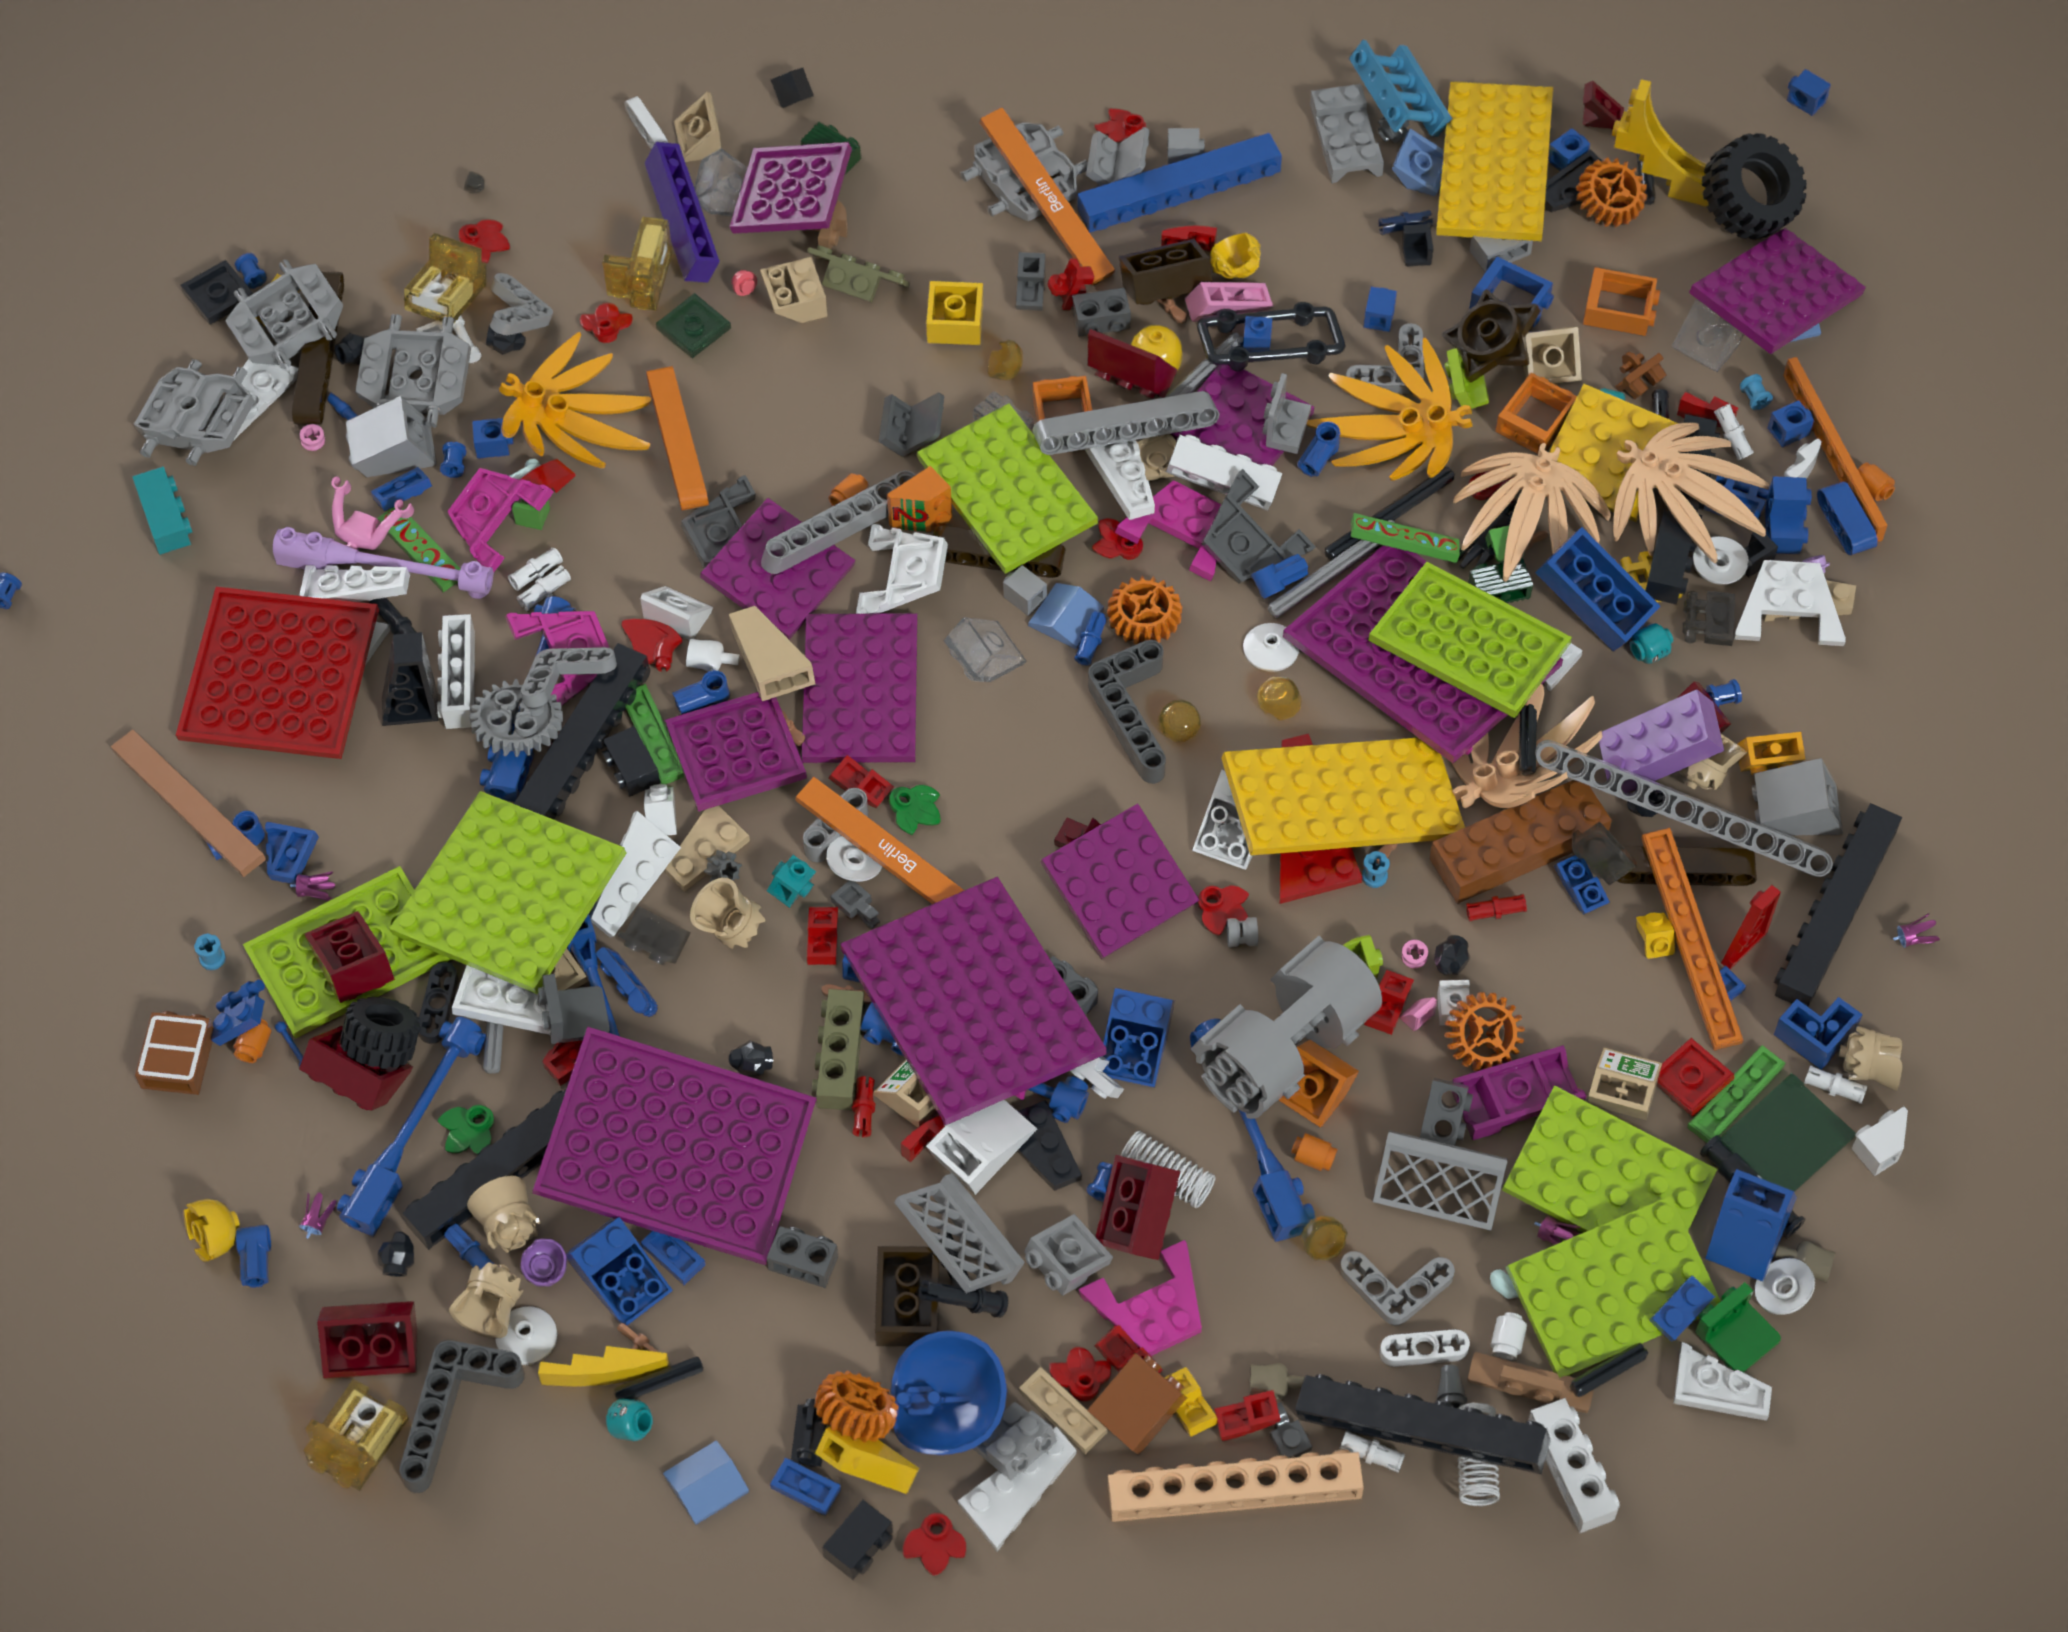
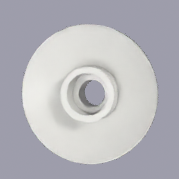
(1729, 555)
(1266, 655)
(850, 861)
(1780, 1277)
(537, 1343)

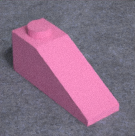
(1239, 297)

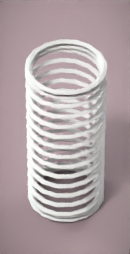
(1200, 1182)
(1476, 1489)

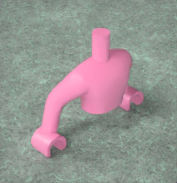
(362, 529)

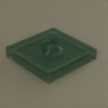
(693, 325)

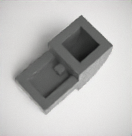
(1030, 281)

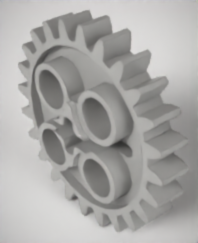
(497, 711)

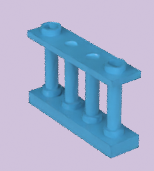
(1411, 79)

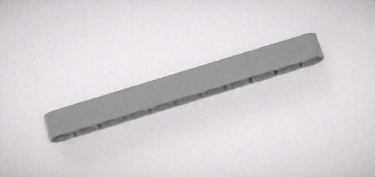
(1694, 817)

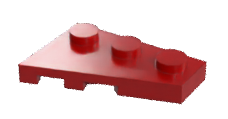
(1754, 925)

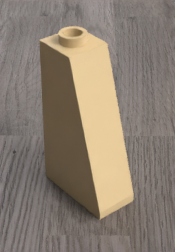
(769, 655)

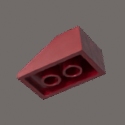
(350, 956)

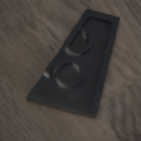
(1562, 187)
(1047, 1148)

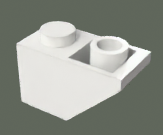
(660, 808)
(1882, 1143)

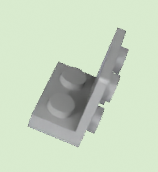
(1116, 161)
(1284, 419)

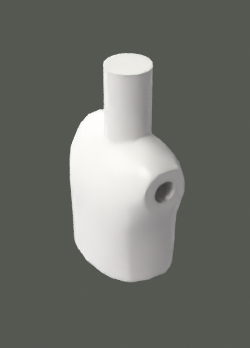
(708, 655)

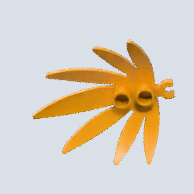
(543, 405)
(1419, 423)

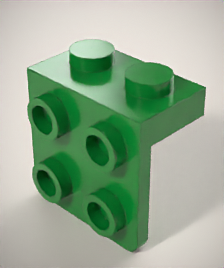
(1737, 1329)

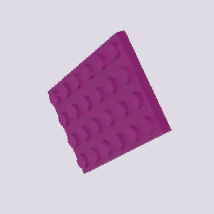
(1777, 290)
(861, 688)

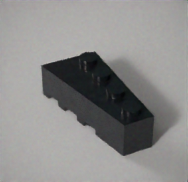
(409, 683)

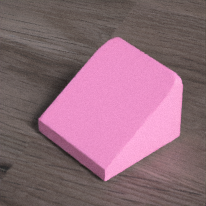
(1419, 1013)

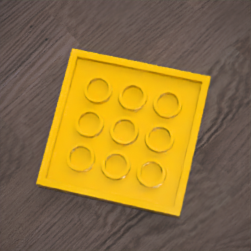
(1595, 434)

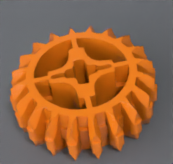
(1626, 192)
(1141, 601)
(1475, 1022)
(856, 1406)

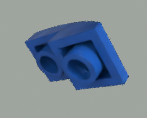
(1581, 884)

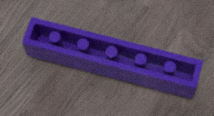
(683, 211)

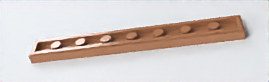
(188, 803)

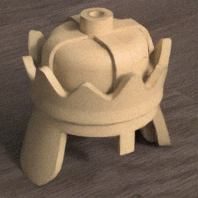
(1712, 771)
(726, 913)
(1873, 1057)
(504, 1212)
(487, 1301)

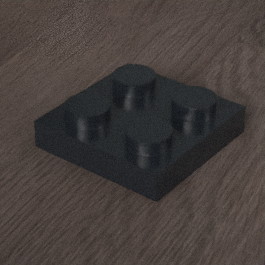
(214, 291)

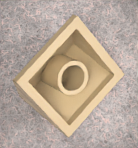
(698, 130)
(1554, 354)

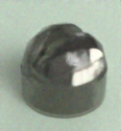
(474, 183)

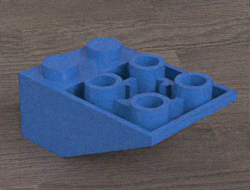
(1137, 1036)
(1750, 1225)
(618, 1271)

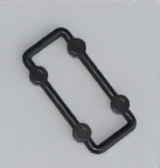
(1239, 357)

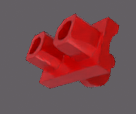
(1071, 282)

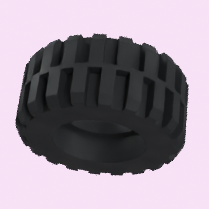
(1776, 170)

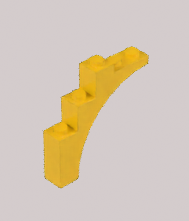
(1661, 155)

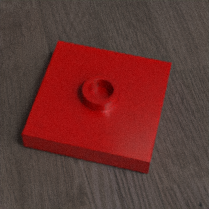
(1693, 1077)

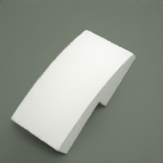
(1805, 460)

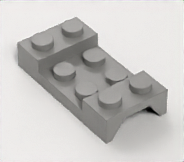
(1345, 131)

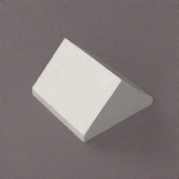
(675, 610)

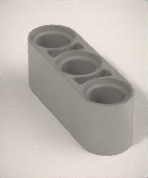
(824, 834)

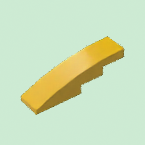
(615, 1367)

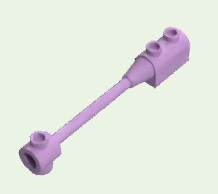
(303, 549)

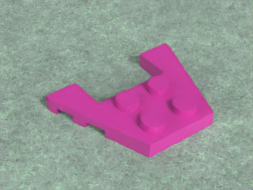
(486, 504)
(1182, 515)
(562, 630)
(1159, 1315)

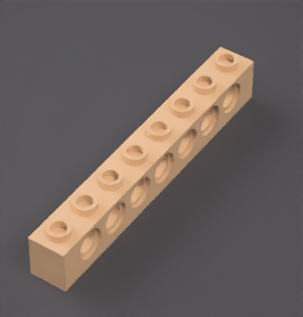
(1221, 1497)

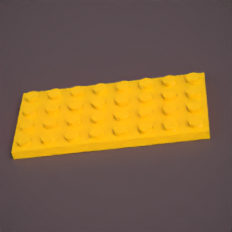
(1495, 161)
(1341, 795)

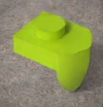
(1367, 953)

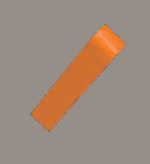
(677, 438)

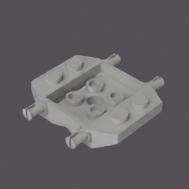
(1004, 182)
(277, 303)
(438, 355)
(170, 424)

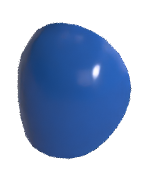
(947, 1393)

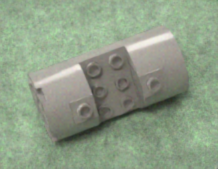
(1255, 1060)

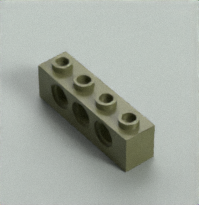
(839, 1092)

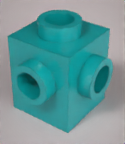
(791, 880)

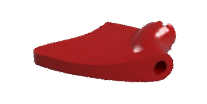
(653, 640)

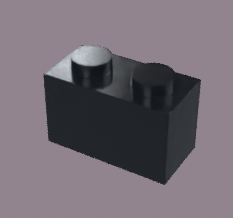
(631, 762)
(858, 1540)

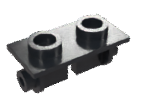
(807, 1435)

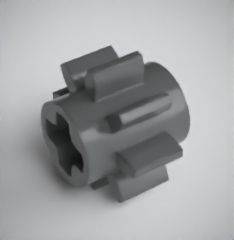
(1387, 133)
(723, 866)

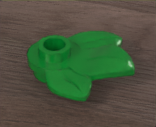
(918, 809)
(464, 1131)

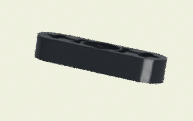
(432, 991)

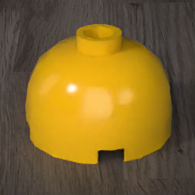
(1160, 342)
(211, 1227)

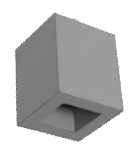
(1184, 144)
(1024, 590)

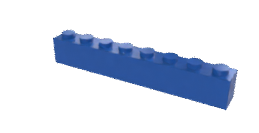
(1179, 182)

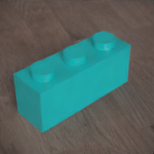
(163, 510)

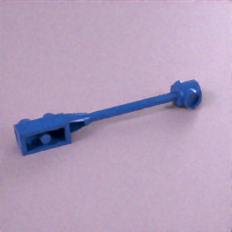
(510, 772)
(584, 949)
(1066, 1099)
(380, 1183)
(1275, 1188)

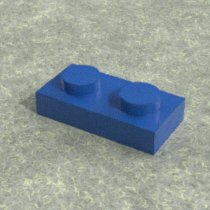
(401, 488)
(673, 1255)
(1682, 1308)
(805, 1486)

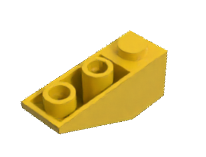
(867, 1460)

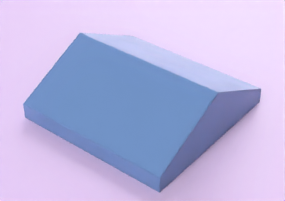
(1419, 164)
(1065, 614)
(706, 1482)

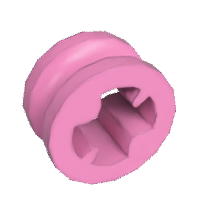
(314, 430)
(1421, 949)

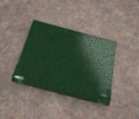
(1788, 1135)

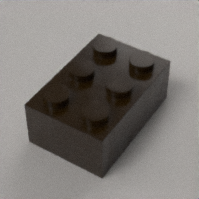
(1164, 271)
(899, 1311)

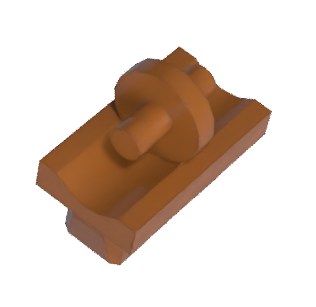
(1633, 381)

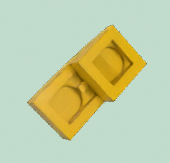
(1194, 1412)

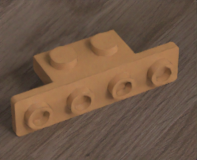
(1525, 1381)

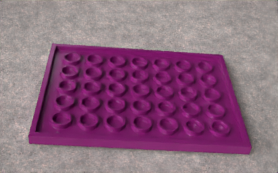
(1337, 638)
(972, 1000)
(675, 1145)

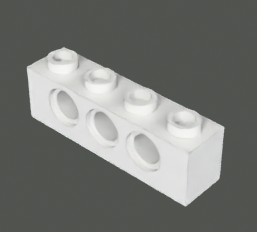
(1585, 1510)

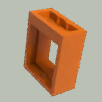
(1623, 284)
(1070, 388)
(1524, 432)

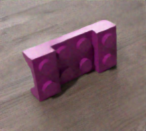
(1515, 1090)

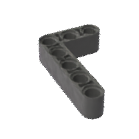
(1124, 709)
(444, 1401)

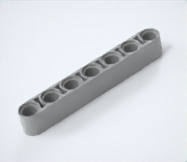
(1125, 423)
(830, 525)

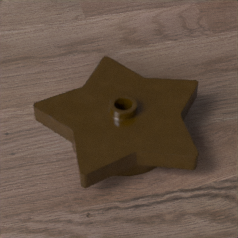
(1492, 335)

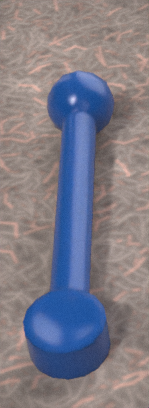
(281, 1028)

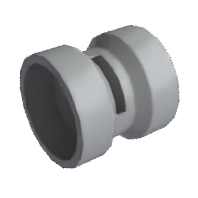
(1248, 929)

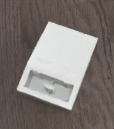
(1221, 829)
(981, 1143)

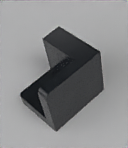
(792, 87)
(1417, 245)
(1758, 550)

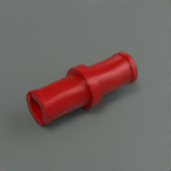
(1496, 907)
(863, 1106)

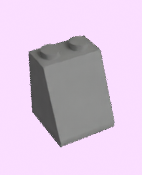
(390, 440)
(1798, 799)

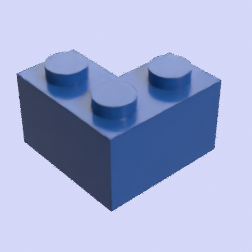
(1785, 513)
(1815, 1035)

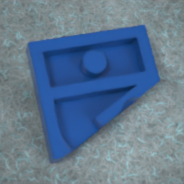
(288, 851)

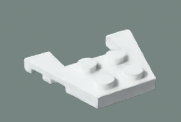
(913, 572)
(1791, 591)

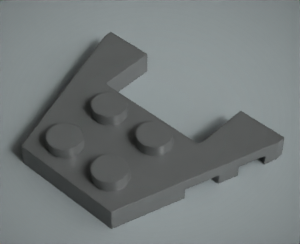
(714, 525)
(1240, 542)

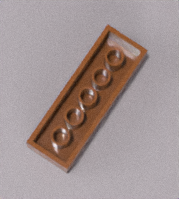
(1516, 840)

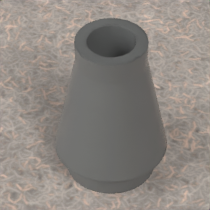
(1451, 1387)

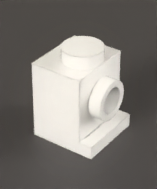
(1448, 995)

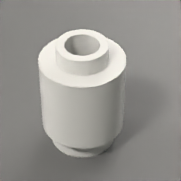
(1508, 1336)

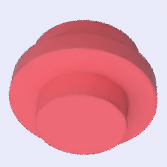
(744, 282)

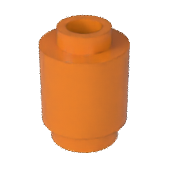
(1877, 481)
(847, 488)
(252, 1043)
(1314, 1152)

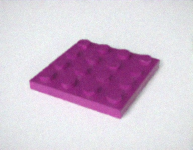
(790, 188)
(1241, 408)
(782, 596)
(735, 750)
(1119, 881)

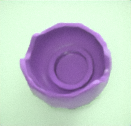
(544, 1262)

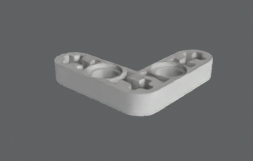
(526, 309)
(1404, 349)
(554, 662)
(1392, 1295)

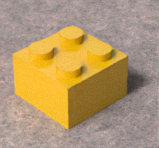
(955, 313)

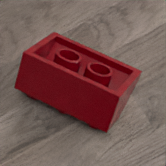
(1129, 365)
(363, 1084)
(1137, 1207)
(368, 1339)

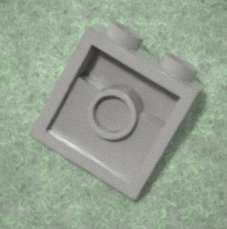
(1066, 1254)
(1017, 1441)

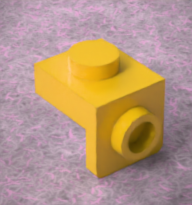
(1657, 934)

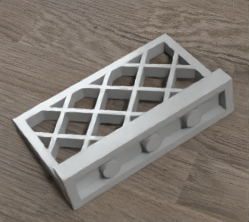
(1445, 1154)
(971, 1225)

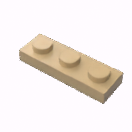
(1063, 1410)

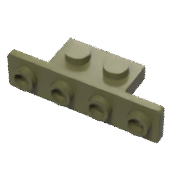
(854, 278)

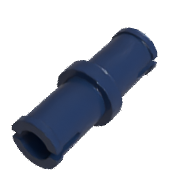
(1397, 222)

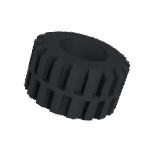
(380, 1032)

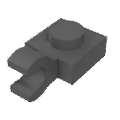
(855, 900)
(1289, 1437)

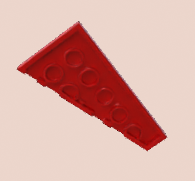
(1316, 870)

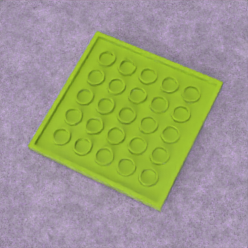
(508, 891)

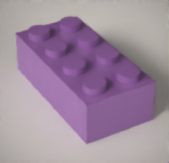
(1663, 739)

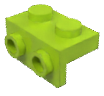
(1467, 393)

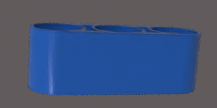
(1847, 518)

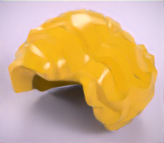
(1236, 256)

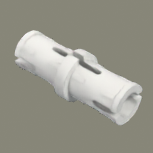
(1733, 432)
(535, 568)
(543, 588)
(1835, 1084)
(1372, 1451)

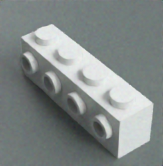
(1217, 469)
(458, 670)

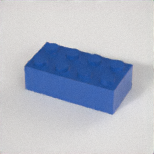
(1597, 589)

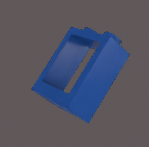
(1517, 276)

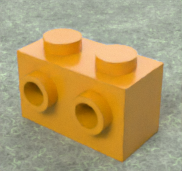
(1771, 752)

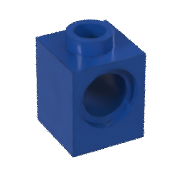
(1808, 92)
(1567, 149)
(1380, 309)
(1257, 333)
(1790, 423)
(489, 439)

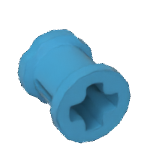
(1756, 392)
(1380, 874)
(209, 951)

